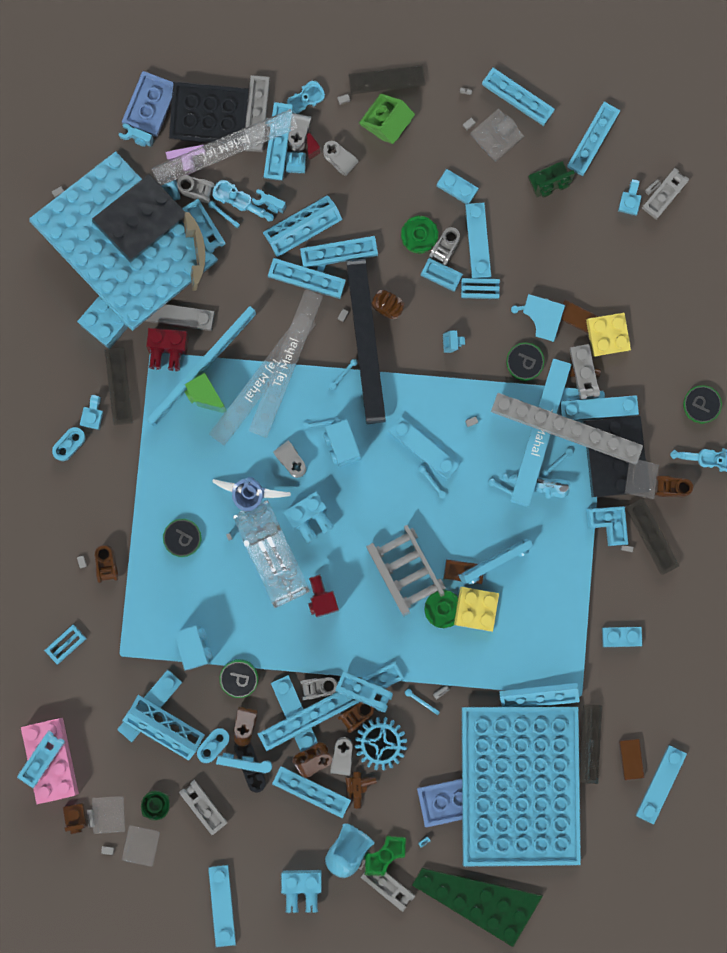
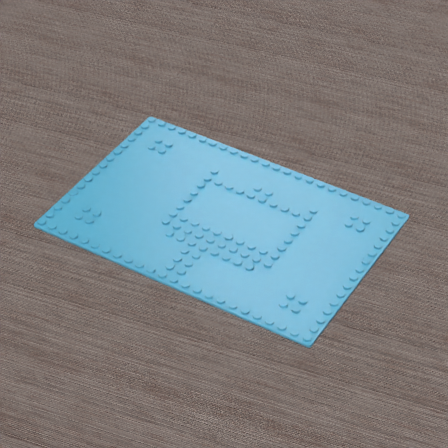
(541, 595)

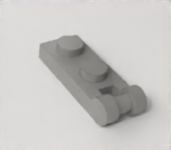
(665, 194)
(584, 371)
(203, 808)
(390, 888)

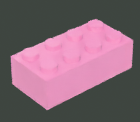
(59, 778)

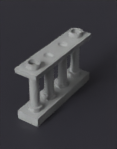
(387, 569)

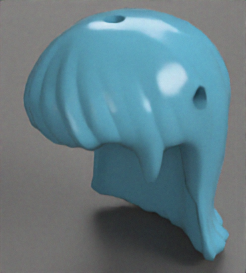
(348, 851)

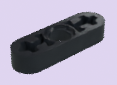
(260, 776)

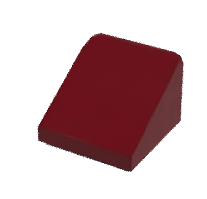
(313, 146)

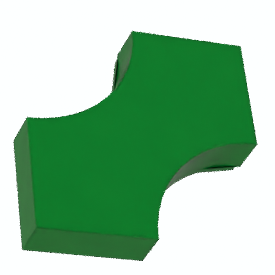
(377, 862)

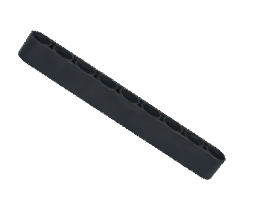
(366, 341)

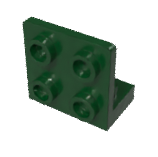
(550, 179)

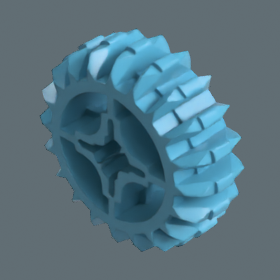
(377, 760)

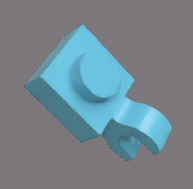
(140, 137)
(630, 201)
(273, 203)
(92, 416)

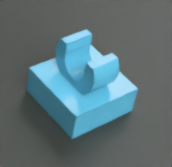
(295, 162)
(452, 341)

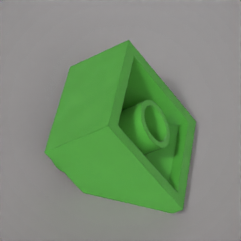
(387, 118)
(203, 394)

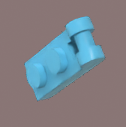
(205, 224)
(363, 691)
(40, 760)
(245, 763)

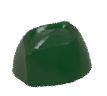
(155, 805)

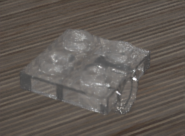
(497, 134)

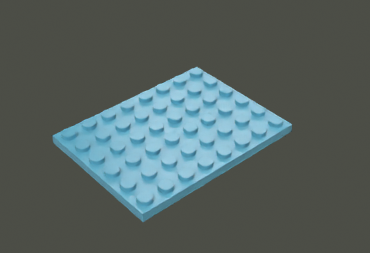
(128, 288)
(520, 786)

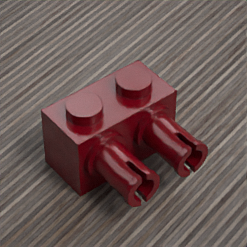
(166, 341)
(321, 602)

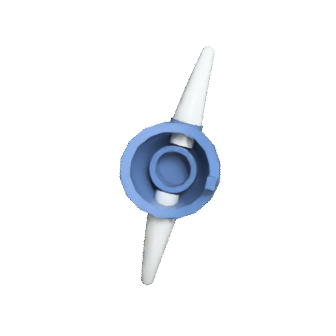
(248, 492)

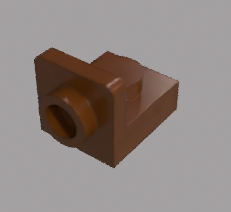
(74, 818)

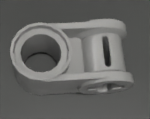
(300, 133)
(341, 160)
(197, 188)
(443, 248)
(289, 457)
(316, 687)
(342, 759)

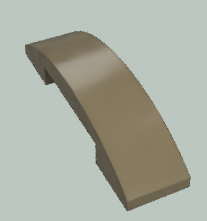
(193, 230)

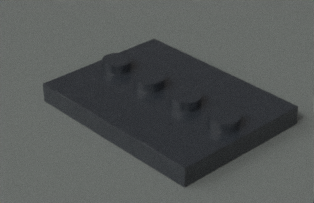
(206, 111)
(139, 218)
(607, 472)

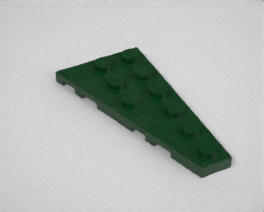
(490, 906)

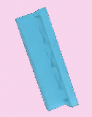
(304, 226)
(162, 731)

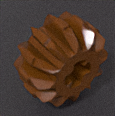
(388, 304)

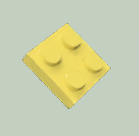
(608, 334)
(476, 609)

